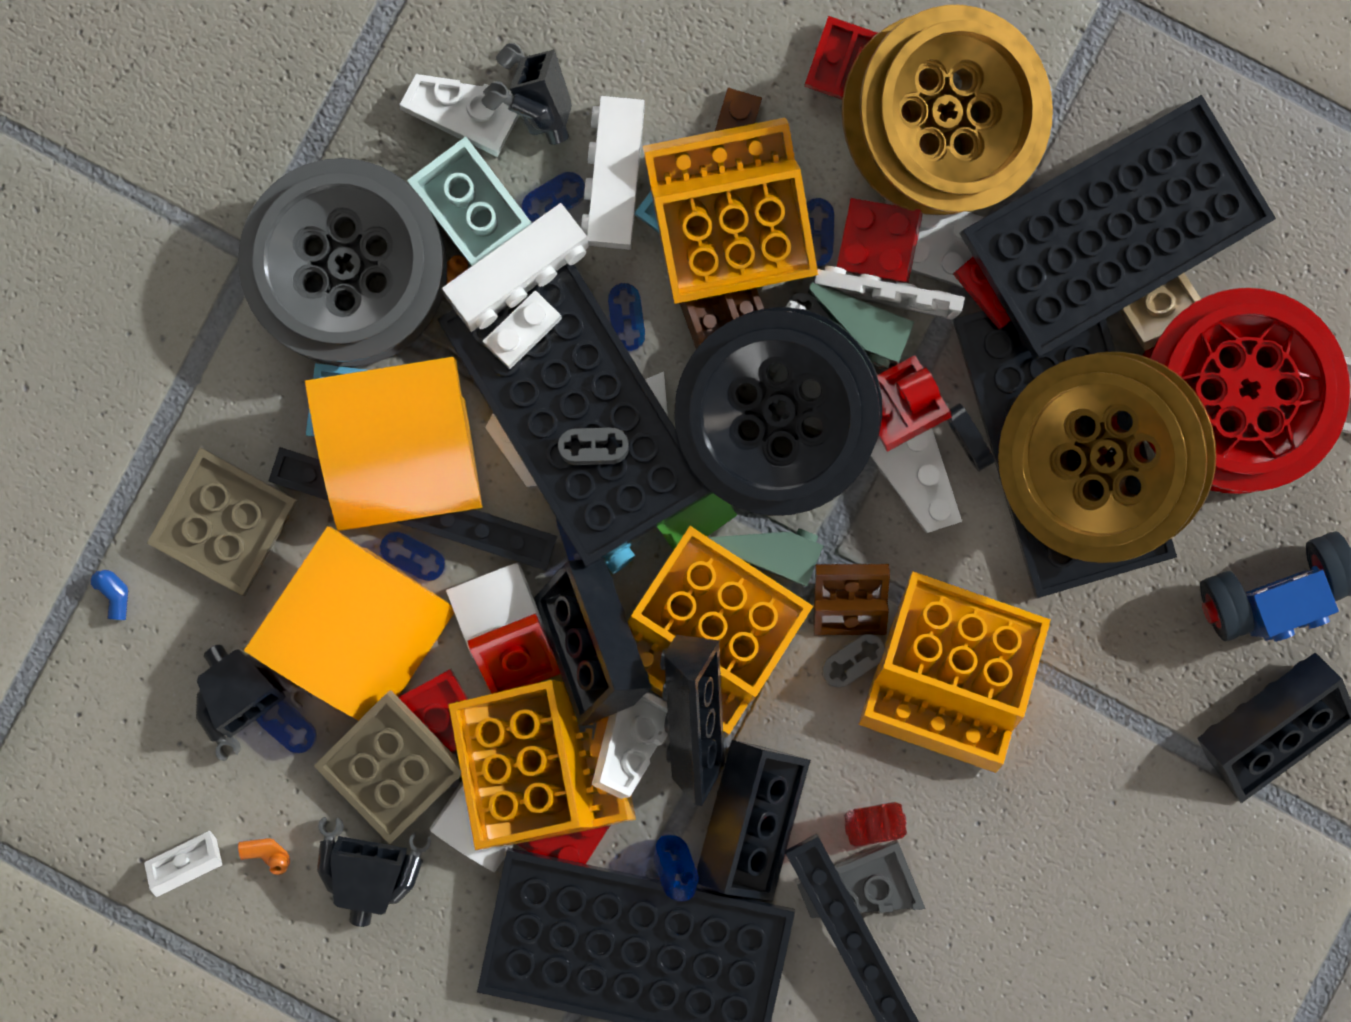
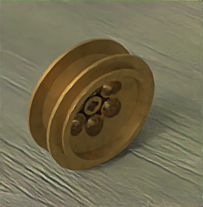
(998, 77)
(1056, 498)

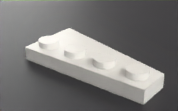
(897, 295)

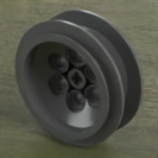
(312, 206)

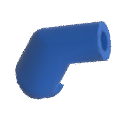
(114, 590)

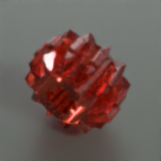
(875, 824)

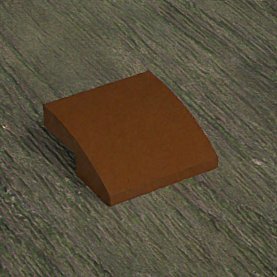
(711, 313)
(851, 599)

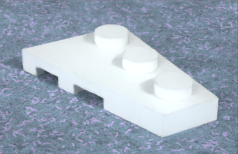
(920, 480)
(629, 744)

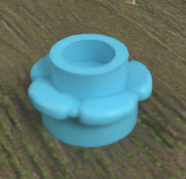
(619, 558)

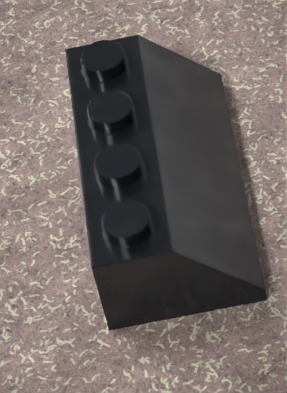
(592, 641)
(693, 714)
(1278, 727)
(751, 821)

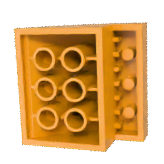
(730, 210)
(394, 443)
(720, 598)
(350, 626)
(955, 672)
(530, 768)

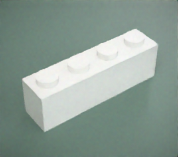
(615, 172)
(516, 268)

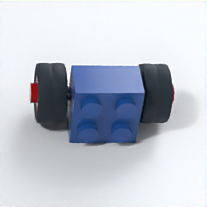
(1286, 603)

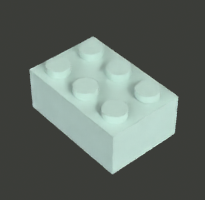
(469, 201)

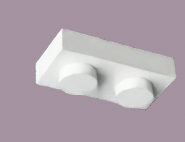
(522, 329)
(183, 863)

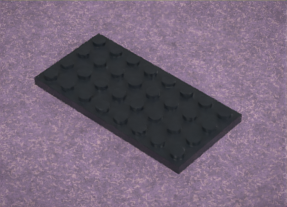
(1117, 226)
(999, 372)
(580, 381)
(627, 950)

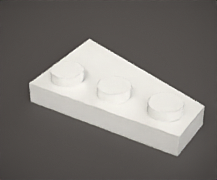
(459, 111)

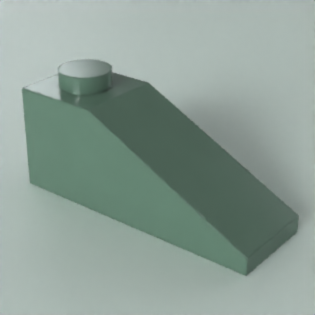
(875, 329)
(780, 553)

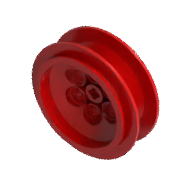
(1301, 356)

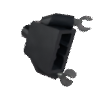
(536, 92)
(236, 694)
(366, 873)

